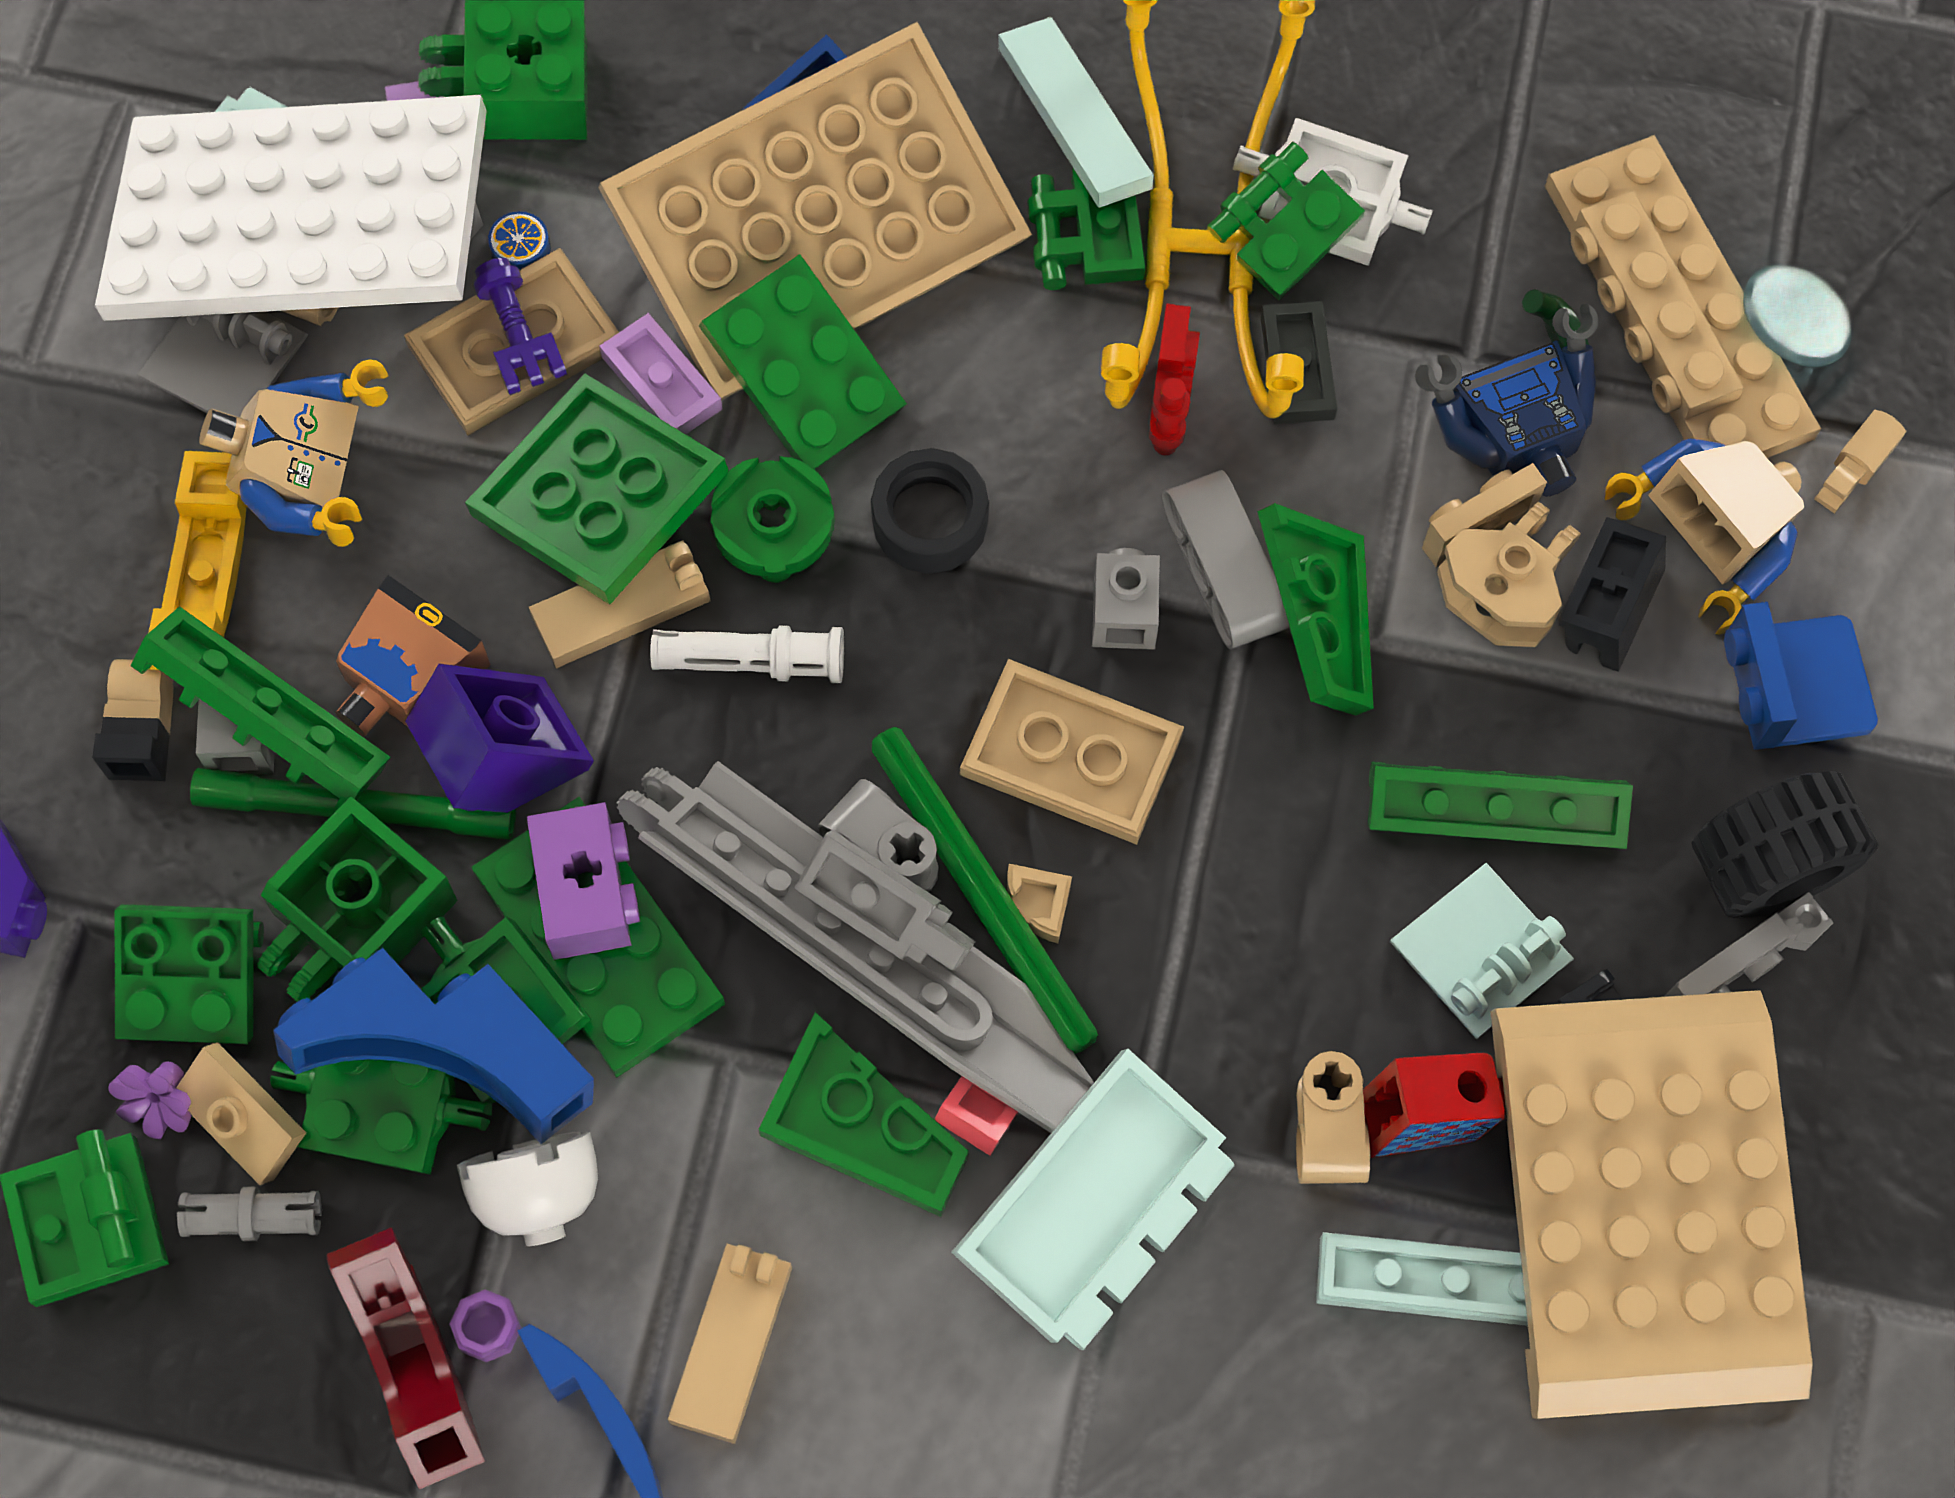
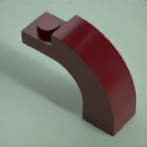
(408, 1358)

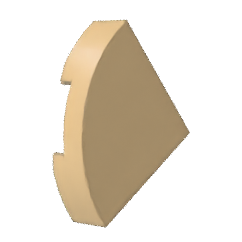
(1040, 899)

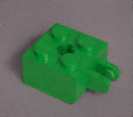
(522, 62)
(315, 890)

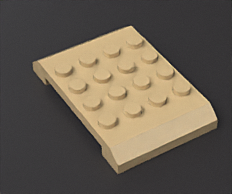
(1653, 1204)

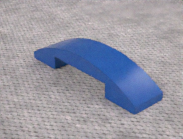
(566, 1373)

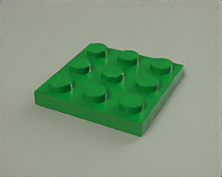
(597, 488)

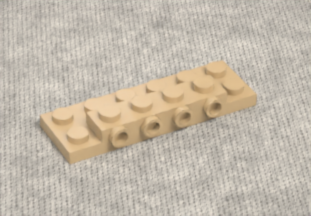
(1678, 301)

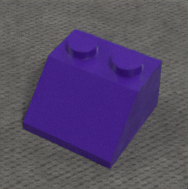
(495, 737)

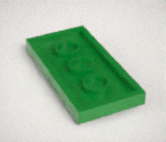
(632, 993)

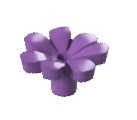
(152, 1098)

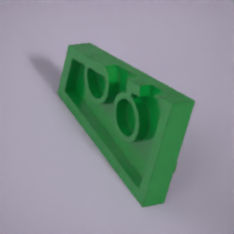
(1326, 604)

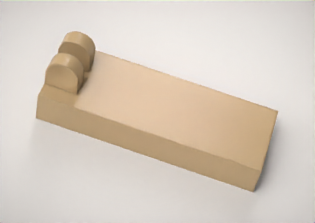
(582, 623)
(730, 1343)

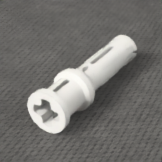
(780, 653)

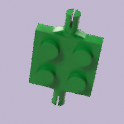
(519, 966)
(380, 1110)

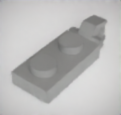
(881, 903)
(1758, 950)

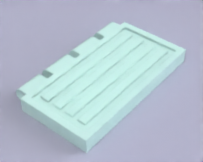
(1090, 1200)

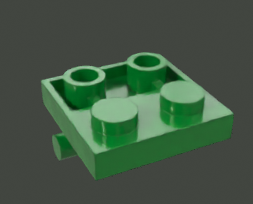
(185, 973)
(83, 1218)

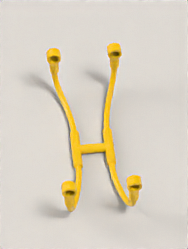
(1125, 364)

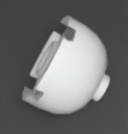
(532, 1186)

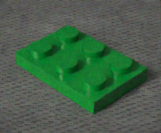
(802, 364)

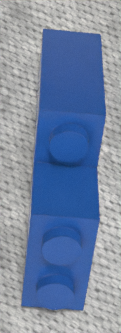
(471, 1033)

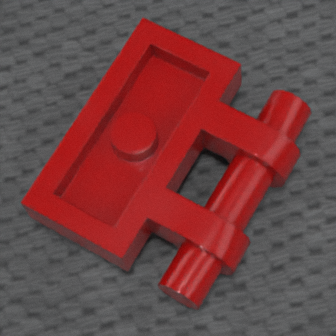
(1173, 380)

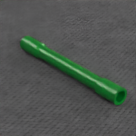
(249, 793)

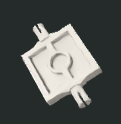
(1361, 170)

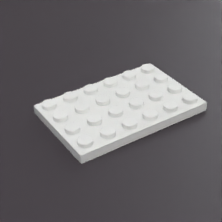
(294, 208)

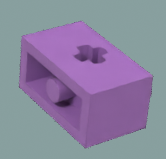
(562, 849)

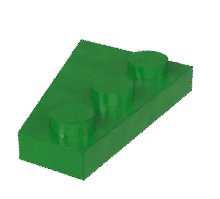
(858, 1123)

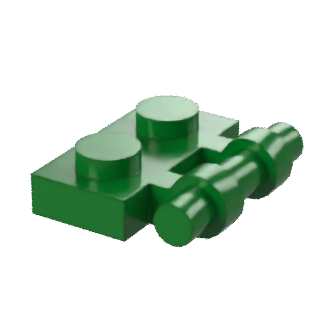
(1299, 233)
(1106, 240)

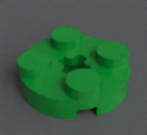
(778, 550)

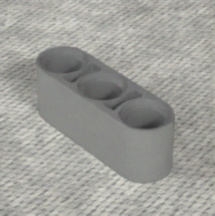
(1225, 559)

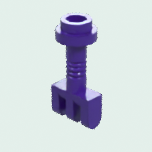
(498, 282)

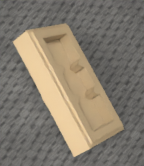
(240, 1114)

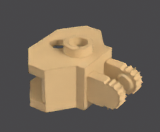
(1506, 577)

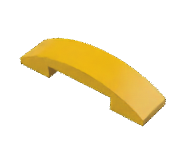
(206, 543)

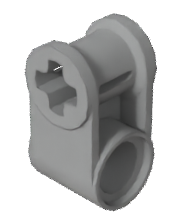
(885, 832)

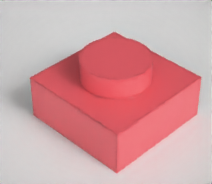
(975, 1115)

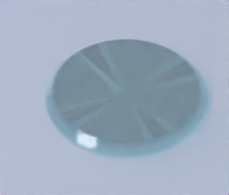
(1797, 315)

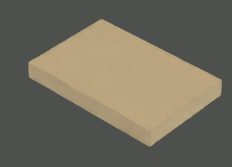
(461, 342)
(1072, 751)

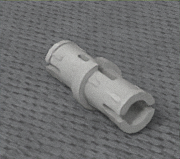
(249, 1213)

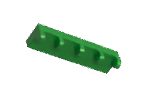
(261, 706)
(1499, 805)

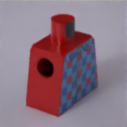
(1432, 1102)

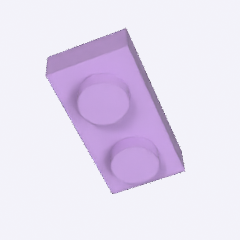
(660, 375)

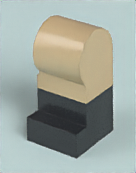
(135, 724)

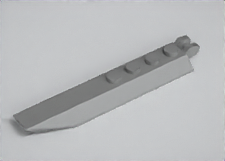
(966, 1017)

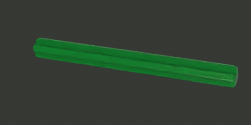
(983, 889)

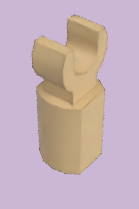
(1861, 458)

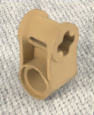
(1332, 1133)

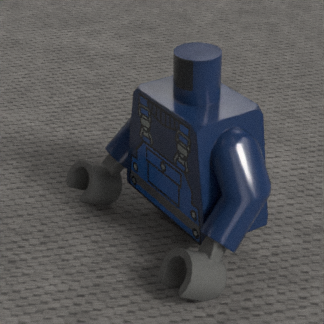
(1521, 407)

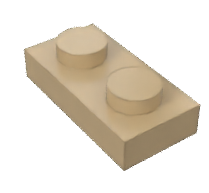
(1500, 501)

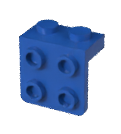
(1798, 678)

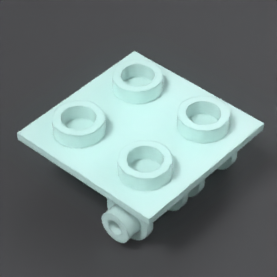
(1482, 949)

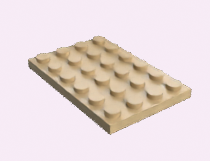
(850, 168)

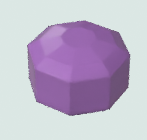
(485, 1325)

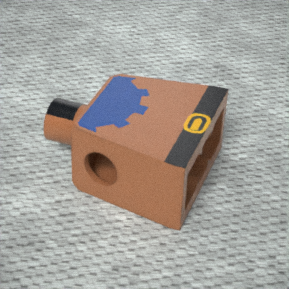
(396, 653)

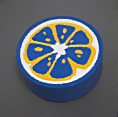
(519, 238)

